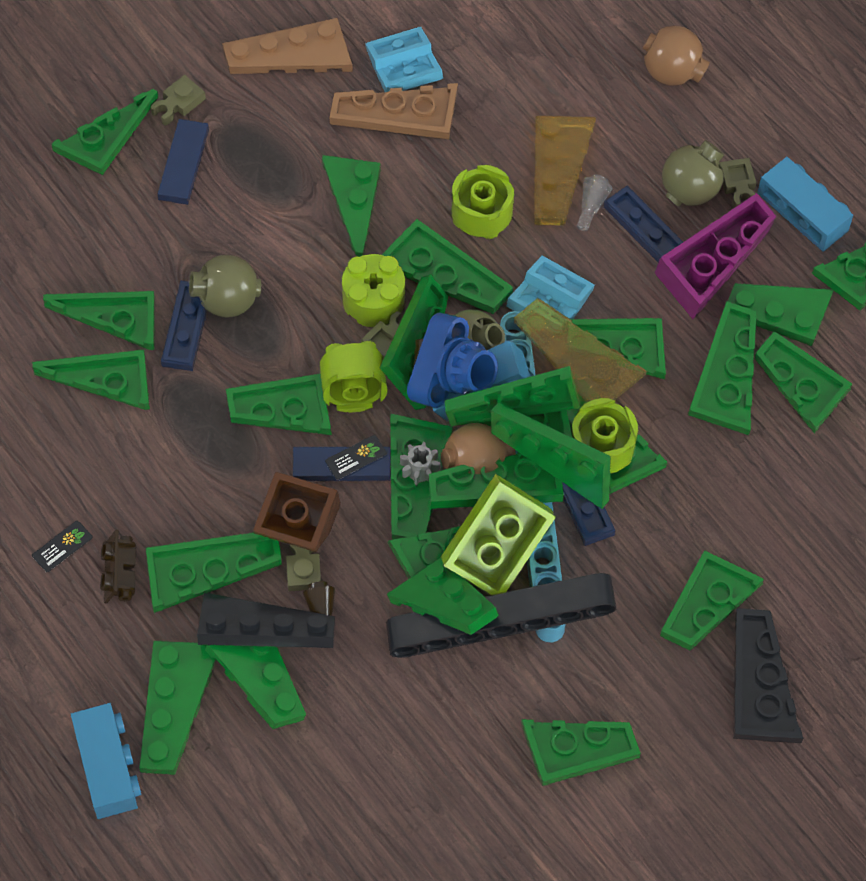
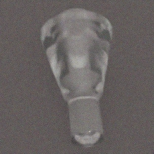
(595, 192)

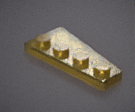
(559, 158)
(595, 367)

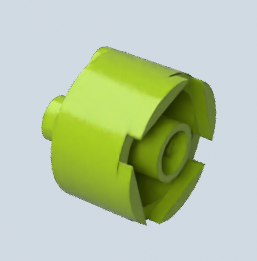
(482, 201)
(373, 289)
(352, 376)
(607, 429)

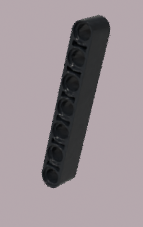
(518, 613)

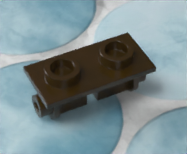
(117, 555)

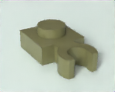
(179, 97)
(738, 179)
(382, 334)
(302, 568)

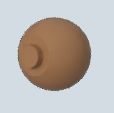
(674, 56)
(474, 447)

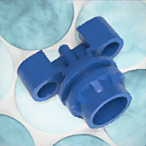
(450, 363)

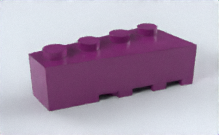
(711, 256)

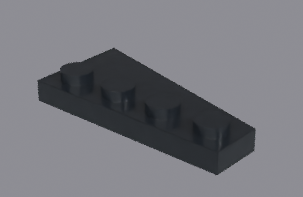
(253, 623)
(760, 682)

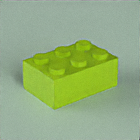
(498, 536)

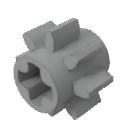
(419, 463)

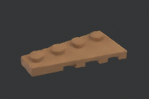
(302, 47)
(410, 112)

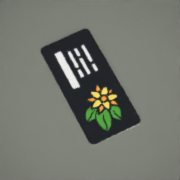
(356, 457)
(62, 546)

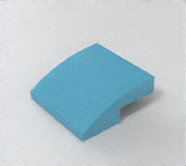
(404, 60)
(554, 286)

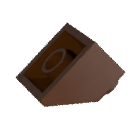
(297, 512)

